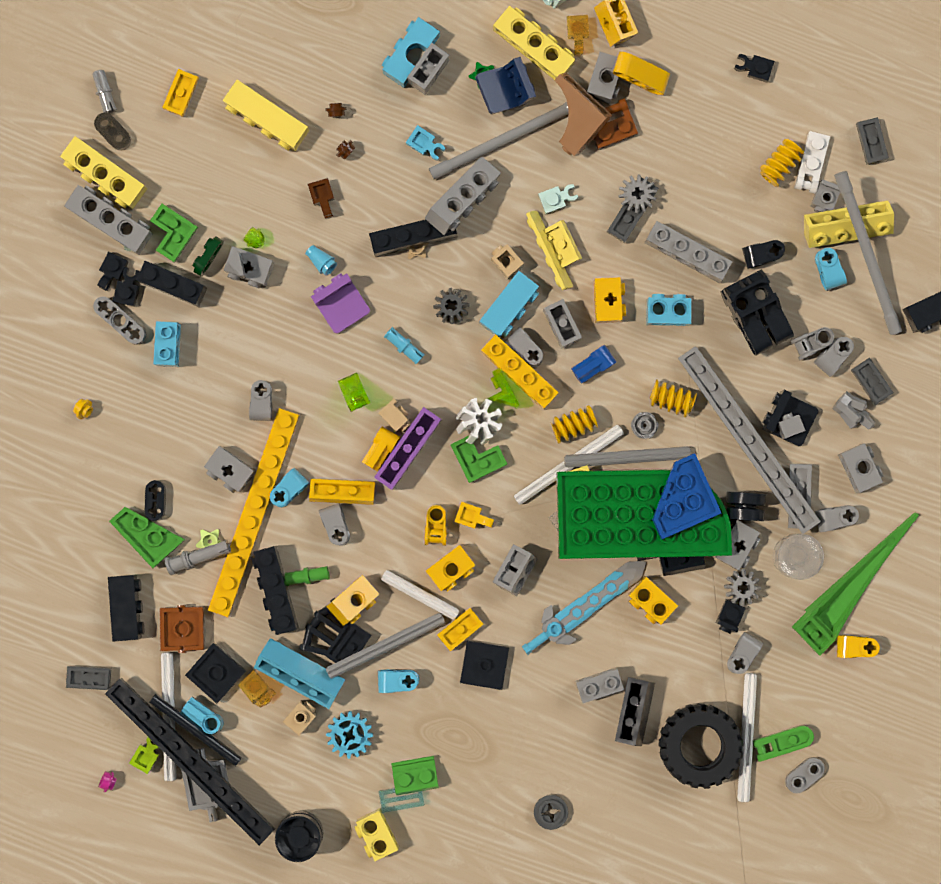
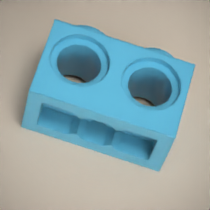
(669, 317)
(167, 344)

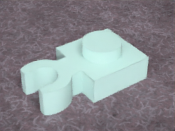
(554, 199)

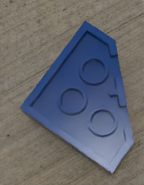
(684, 499)

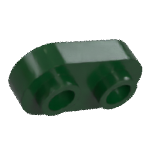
(203, 262)

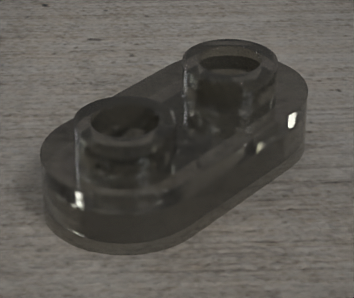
(112, 130)

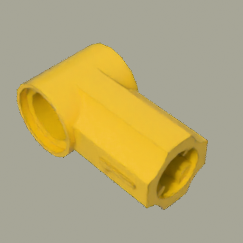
(382, 445)

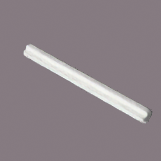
(550, 476)
(167, 674)
(747, 735)

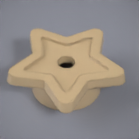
(420, 251)

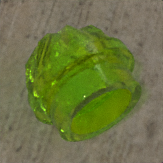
(254, 238)

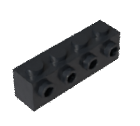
(275, 589)

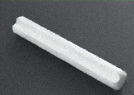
(420, 595)

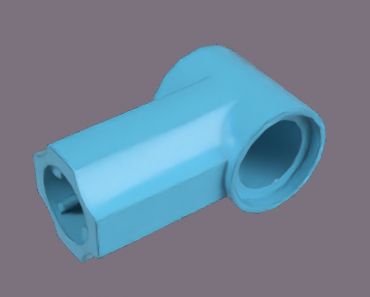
(201, 714)

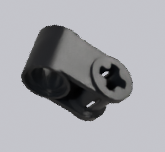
(759, 254)

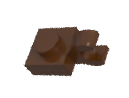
(322, 194)

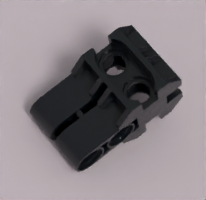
(749, 319)

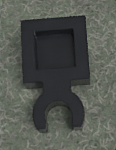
(758, 67)
(126, 291)

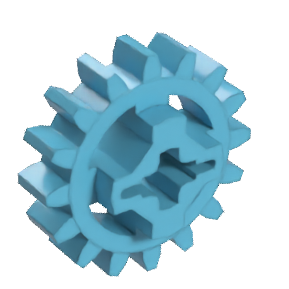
(359, 738)

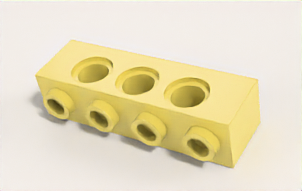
(537, 55)
(79, 150)

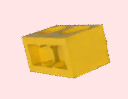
(655, 596)

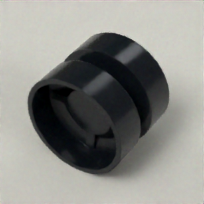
(299, 836)

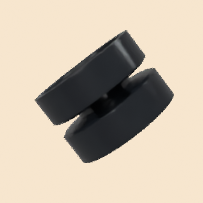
(745, 506)

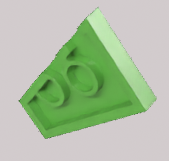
(145, 537)

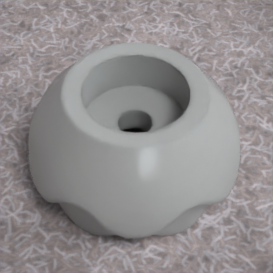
(651, 425)

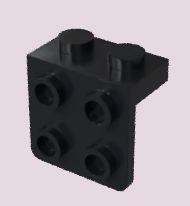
(786, 404)

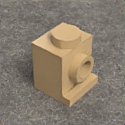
(506, 252)
(395, 416)

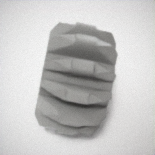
(746, 593)

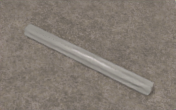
(623, 457)
(385, 645)

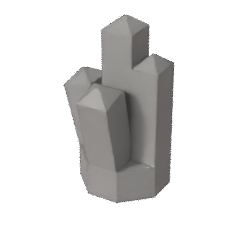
(852, 411)

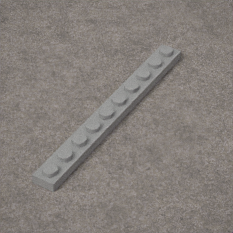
(749, 440)

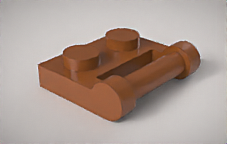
(617, 129)

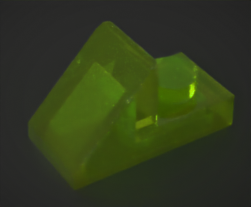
(353, 392)
(505, 396)

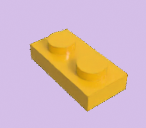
(180, 92)
(460, 629)

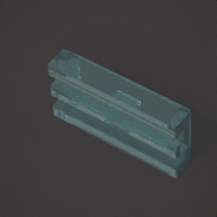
(400, 798)

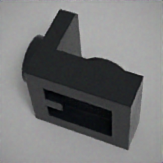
(730, 616)

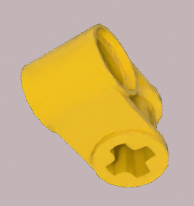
(436, 527)
(853, 646)

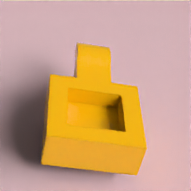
(470, 516)

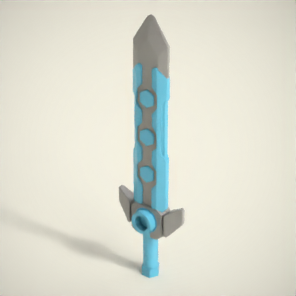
(583, 607)

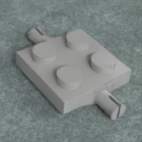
(196, 796)

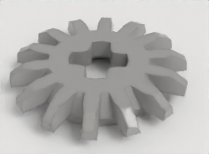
(632, 200)

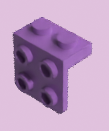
(340, 303)

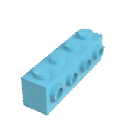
(298, 673)

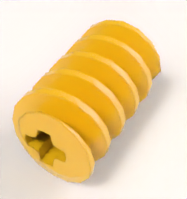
(780, 161)
(672, 398)
(574, 424)

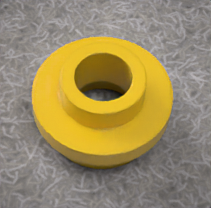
(83, 409)

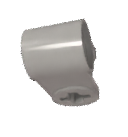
(811, 343)
(523, 345)
(831, 358)
(260, 406)
(833, 518)
(334, 520)
(746, 650)

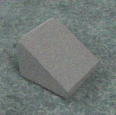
(236, 264)

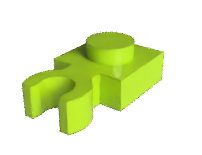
(145, 756)

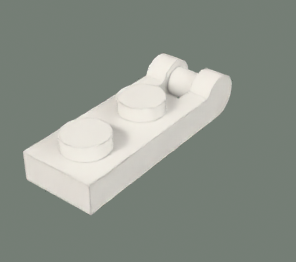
(812, 161)

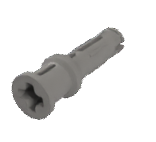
(189, 559)

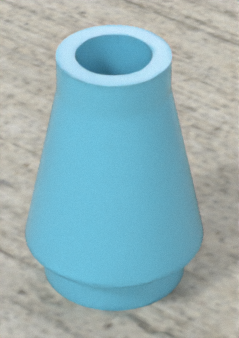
(322, 261)

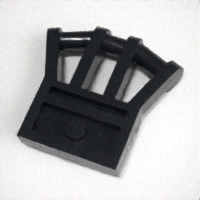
(348, 642)

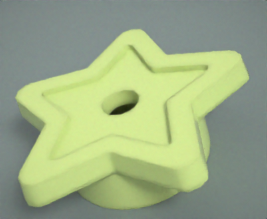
(205, 536)

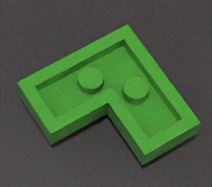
(178, 232)
(475, 464)

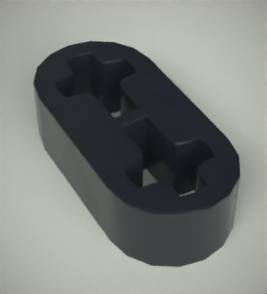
(149, 500)

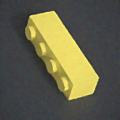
(266, 116)

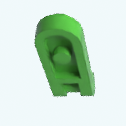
(783, 742)

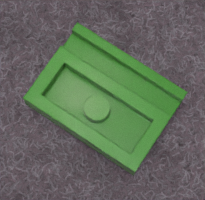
(415, 775)

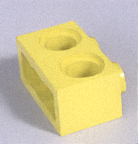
(382, 833)

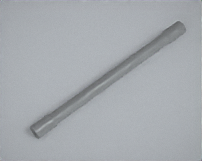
(448, 165)
(846, 189)

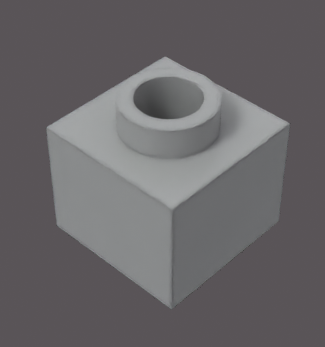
(790, 425)

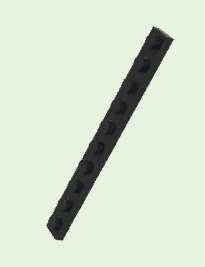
(190, 761)

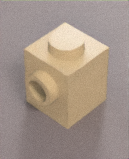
(300, 717)

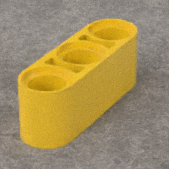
(641, 73)

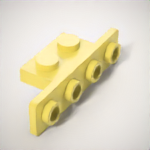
(557, 246)

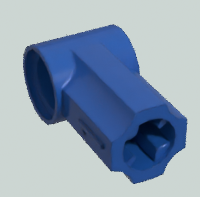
(596, 362)

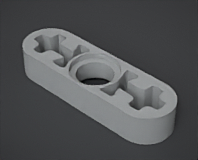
(104, 314)

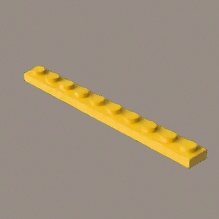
(253, 512)

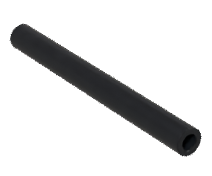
(195, 729)

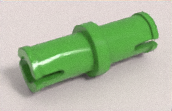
(307, 575)

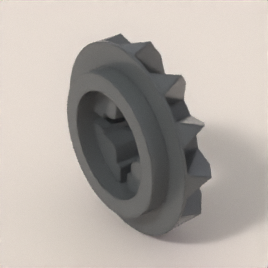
(559, 817)

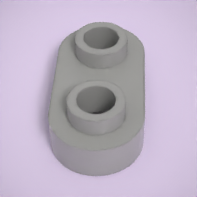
(803, 773)

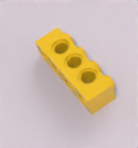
(519, 372)

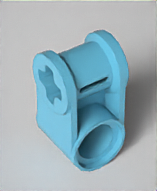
(830, 272)
(292, 485)
(393, 680)

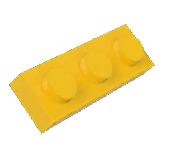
(342, 491)

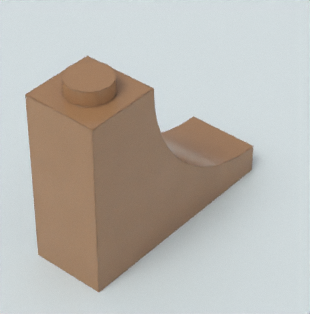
(584, 118)

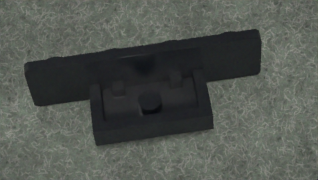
(677, 565)

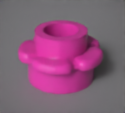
(107, 781)

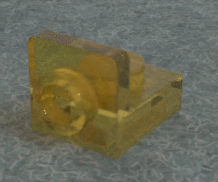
(257, 689)

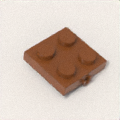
(182, 628)

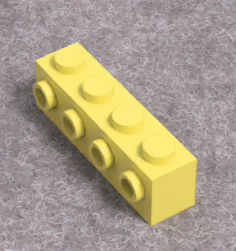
(837, 227)

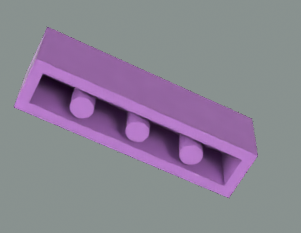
(408, 448)

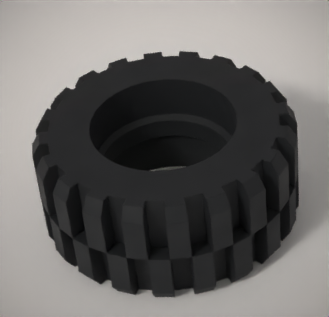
(729, 753)

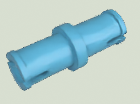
(404, 345)

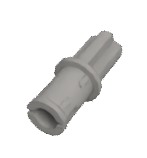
(104, 91)

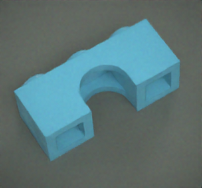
(419, 36)

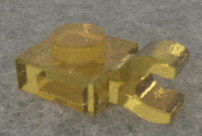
(578, 29)

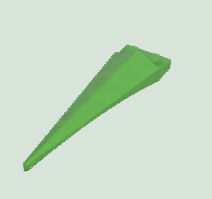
(831, 610)

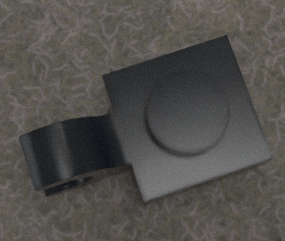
(112, 268)

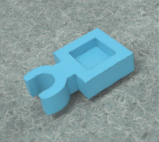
(422, 141)

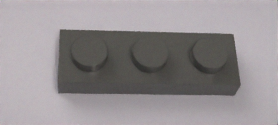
(627, 220)

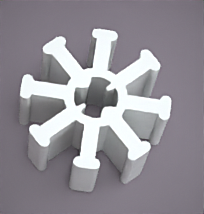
(471, 414)

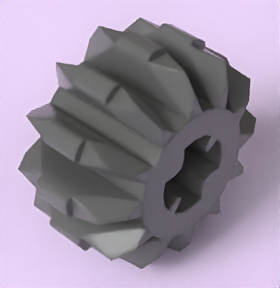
(452, 298)

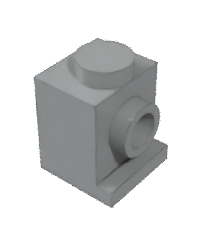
(829, 189)

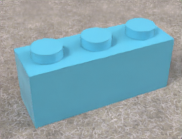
(510, 305)

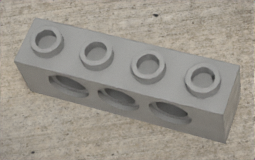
(482, 173)
(78, 204)
(688, 252)

